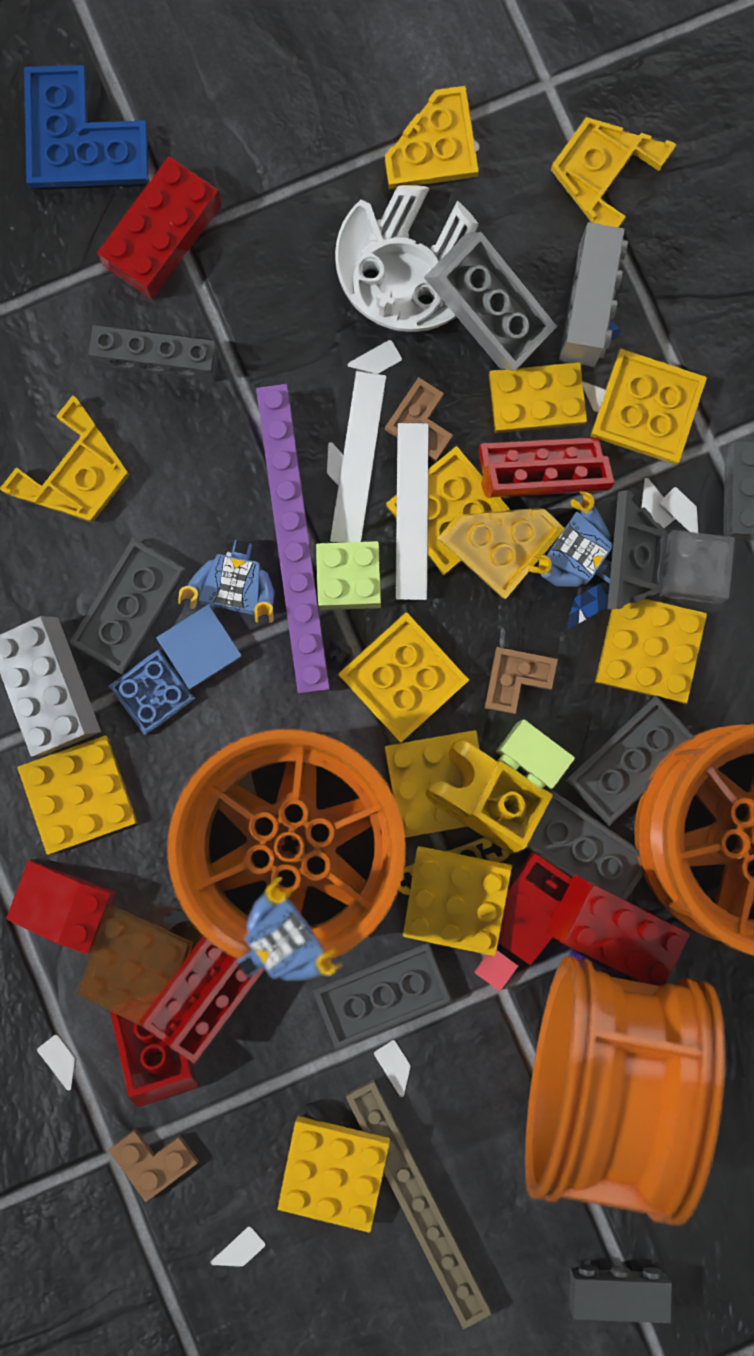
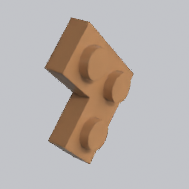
(418, 408)
(511, 671)
(150, 1170)

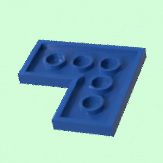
(67, 148)

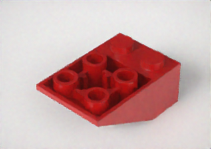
(530, 906)

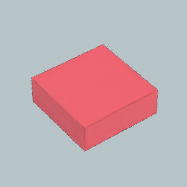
(496, 970)

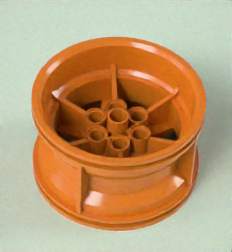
(215, 787)
(670, 851)
(625, 1092)

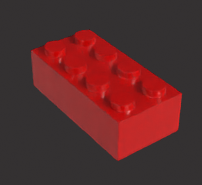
(160, 228)
(617, 932)

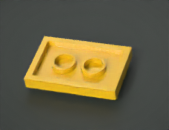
(537, 397)

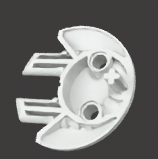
(399, 261)

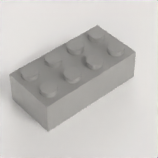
(593, 294)
(490, 301)
(45, 686)

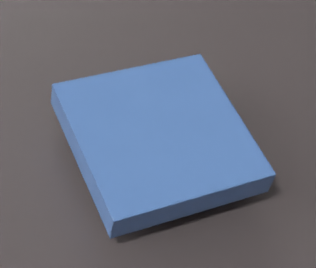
(199, 647)
(152, 692)

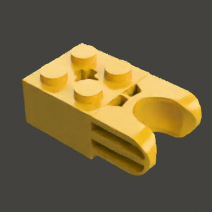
(483, 795)

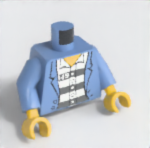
(579, 549)
(232, 584)
(283, 940)

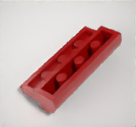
(544, 467)
(198, 1000)

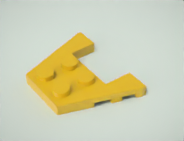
(595, 160)
(83, 478)

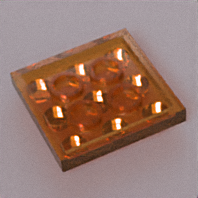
(131, 964)

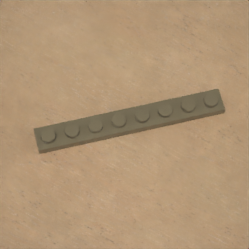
(421, 1207)

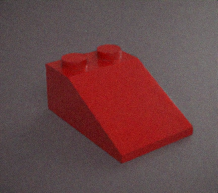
(60, 906)
(149, 1064)

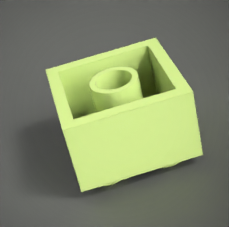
(348, 575)
(534, 755)

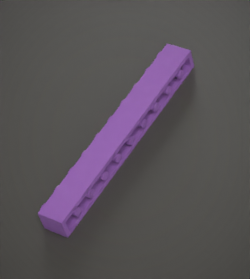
(293, 540)

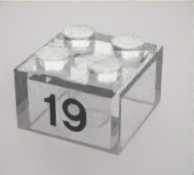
(697, 566)

